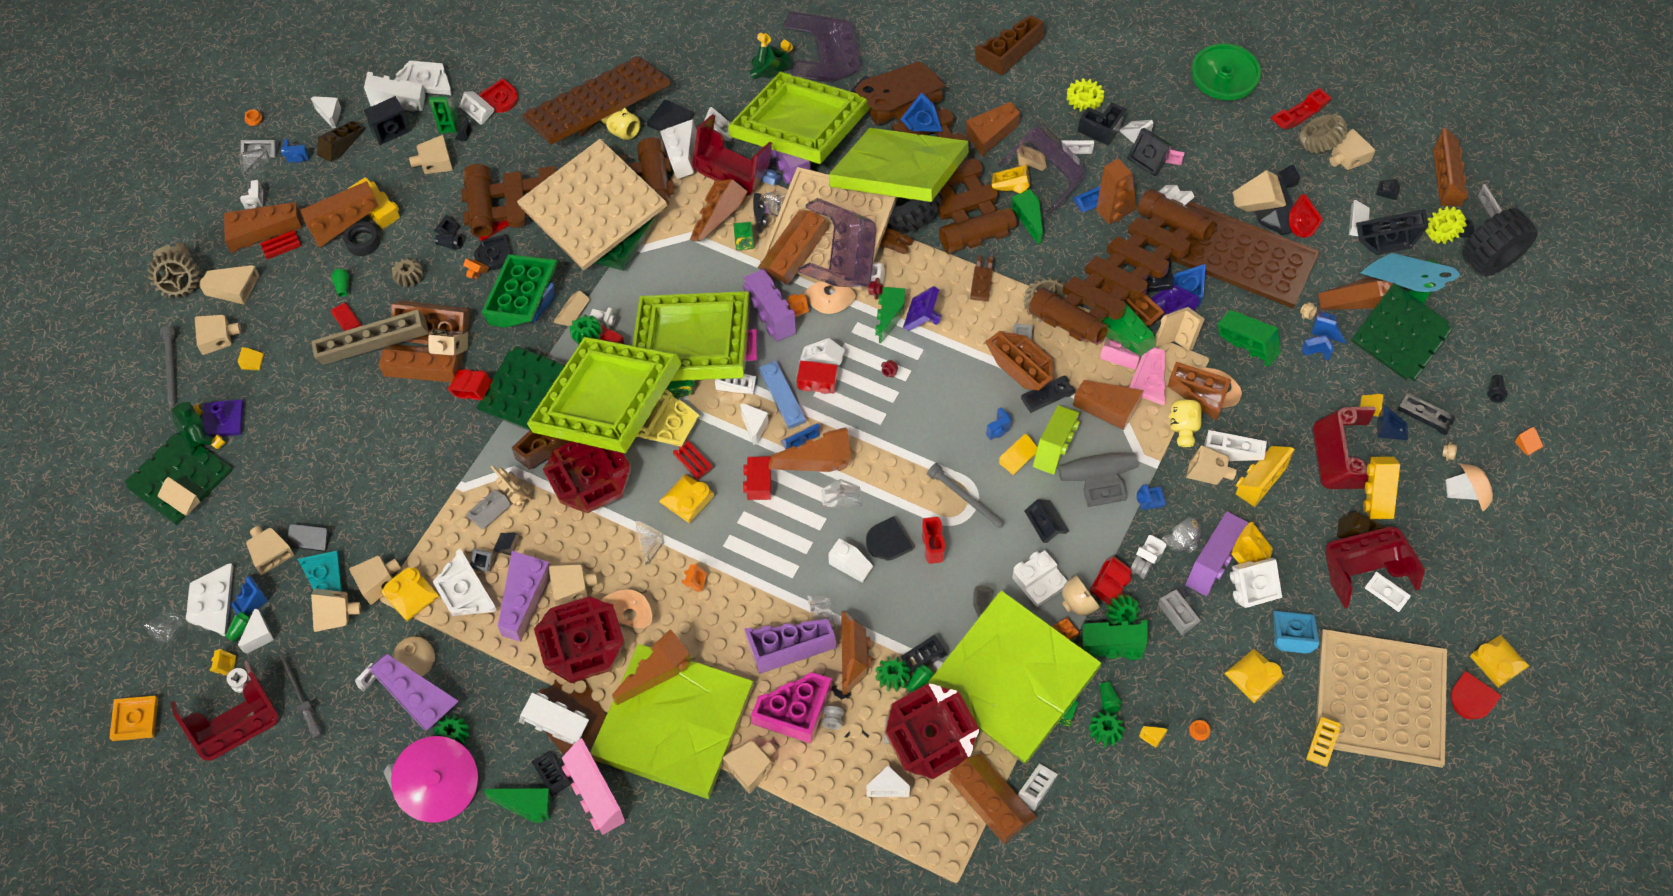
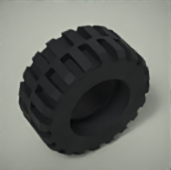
(913, 214)
(1499, 242)

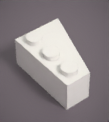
(408, 93)
(680, 147)
(553, 718)

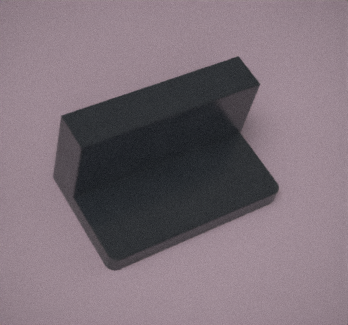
(1045, 520)

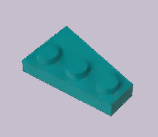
(323, 571)

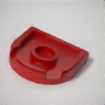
(500, 96)
(1304, 217)
(1472, 697)

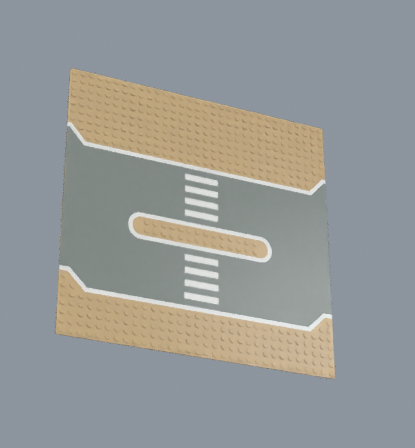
(777, 550)

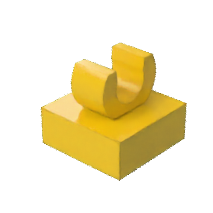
(222, 662)

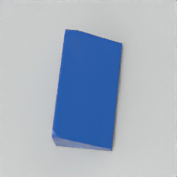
(1087, 200)
(801, 436)

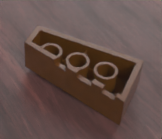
(1005, 50)
(535, 448)

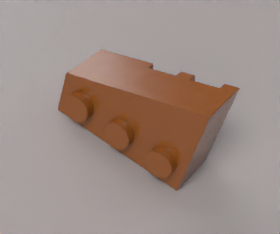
(992, 126)
(1200, 386)
(1108, 401)

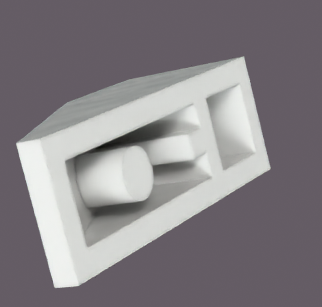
(1235, 447)

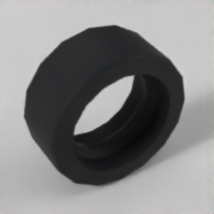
(361, 249)

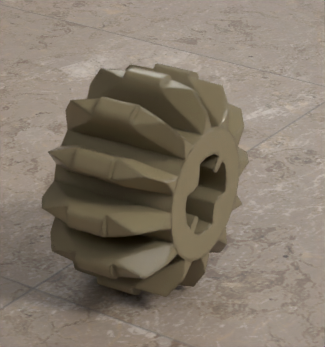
(407, 272)

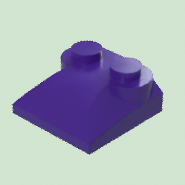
(1175, 299)

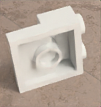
(1039, 578)
(1256, 582)

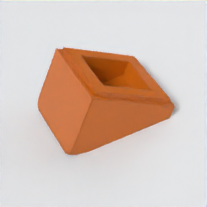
(1529, 441)

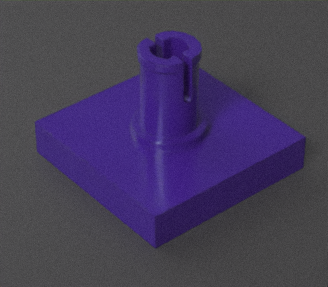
(922, 309)
(223, 418)

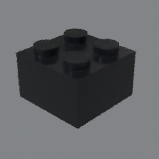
(387, 120)

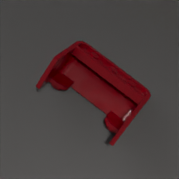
(723, 164)
(1334, 464)
(1370, 552)
(233, 726)

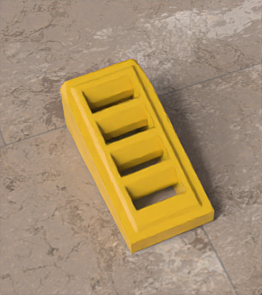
(1326, 728)

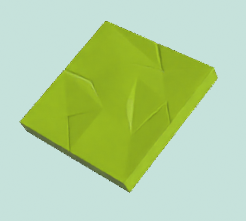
(799, 117)
(899, 164)
(700, 328)
(604, 394)
(1016, 675)
(675, 728)

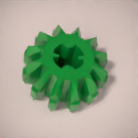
(585, 327)
(1122, 609)
(892, 680)
(459, 726)
(1111, 735)

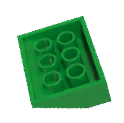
(518, 290)

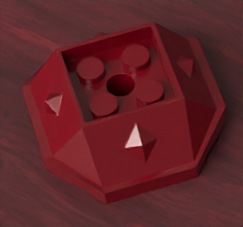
(567, 477)
(578, 620)
(950, 721)

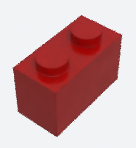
(817, 377)
(758, 478)

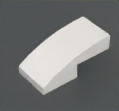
(1173, 192)
(365, 679)

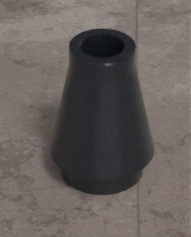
(451, 240)
(1497, 389)

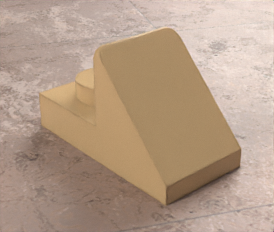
(1031, 157)

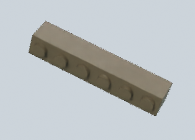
(370, 337)

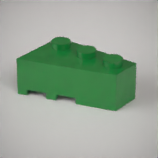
(1130, 332)
(1252, 335)
(1115, 641)

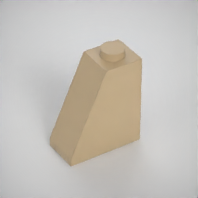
(1260, 193)
(230, 283)

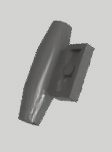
(1100, 476)

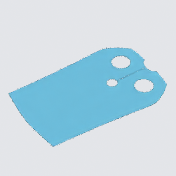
(1408, 272)

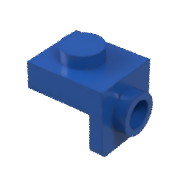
(294, 153)
(1319, 344)
(999, 427)
(1150, 497)

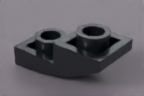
(759, 212)

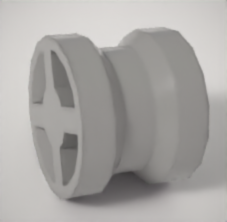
(1141, 567)
(832, 717)

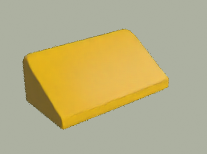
(1018, 454)

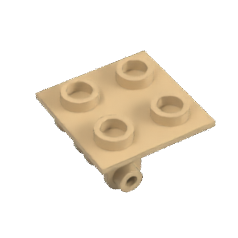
(508, 484)

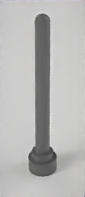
(168, 334)
(936, 472)

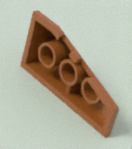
(1355, 295)
(822, 455)
(664, 663)

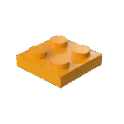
(134, 718)

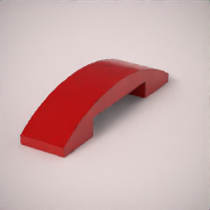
(1298, 114)

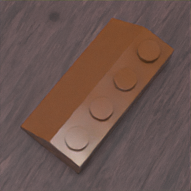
(1449, 170)
(794, 246)
(436, 317)
(418, 363)
(991, 797)

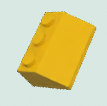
(1264, 474)

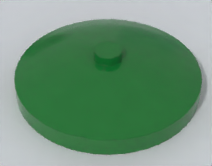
(1226, 71)

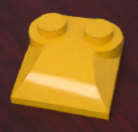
(1012, 179)
(687, 498)
(409, 593)
(1499, 660)
(1255, 675)

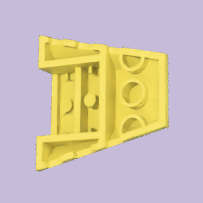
(669, 421)

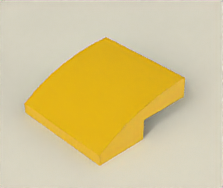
(1251, 546)

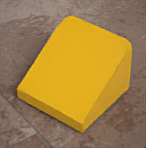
(250, 359)
(1372, 401)
(1153, 735)

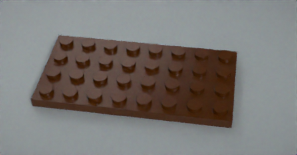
(595, 99)
(1251, 258)

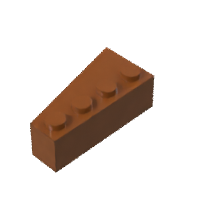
(1116, 192)
(338, 212)
(258, 224)

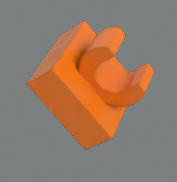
(475, 268)
(798, 304)
(695, 577)
(1066, 628)

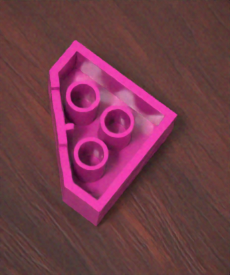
(794, 707)

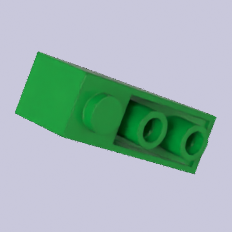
(891, 310)

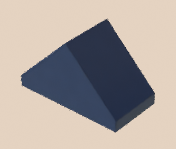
(1391, 426)

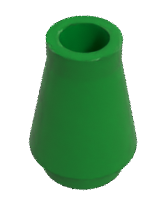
(341, 281)
(237, 626)
(919, 678)
(1109, 698)

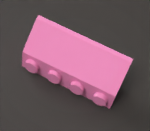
(592, 787)

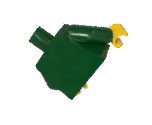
(770, 59)
(190, 426)

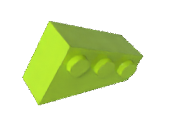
(1055, 439)

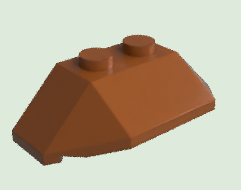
(1142, 307)
(1021, 359)
(854, 652)

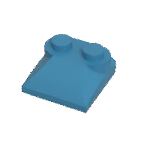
(1295, 632)

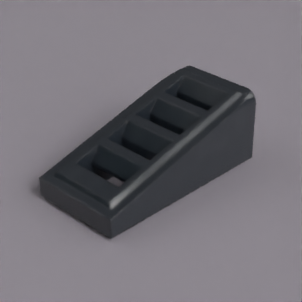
(926, 645)
(558, 785)

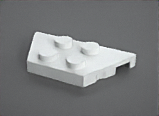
(428, 74)
(462, 589)
(210, 600)

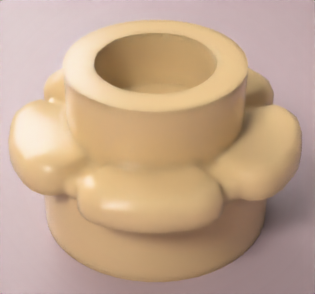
(1308, 311)
(1450, 451)

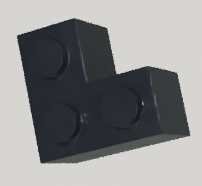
(1102, 126)

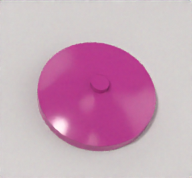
(434, 779)

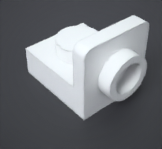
(255, 196)
(606, 319)
(1152, 549)

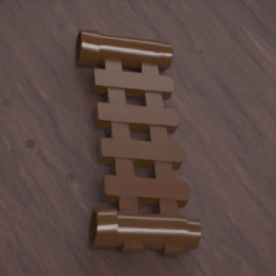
(480, 190)
(964, 230)
(1089, 326)

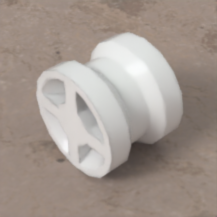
(234, 675)

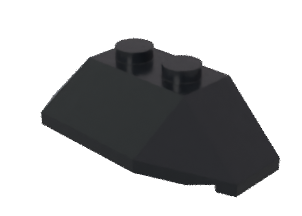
(1277, 218)
(1392, 232)

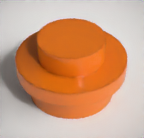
(253, 117)
(1199, 730)

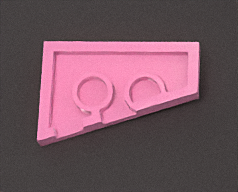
(1150, 376)

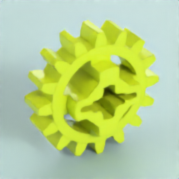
(1085, 94)
(1446, 225)

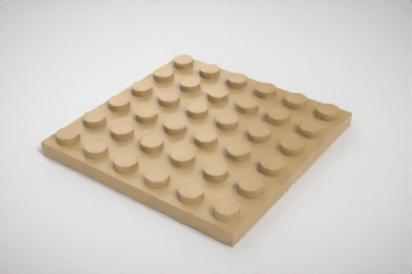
(811, 185)
(592, 204)
(1384, 697)

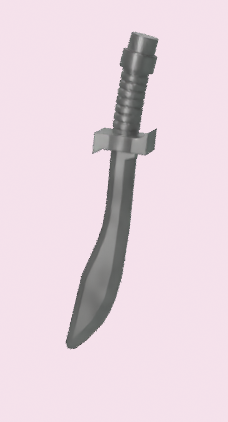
(304, 708)

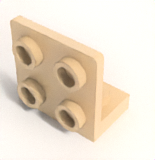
(1179, 326)

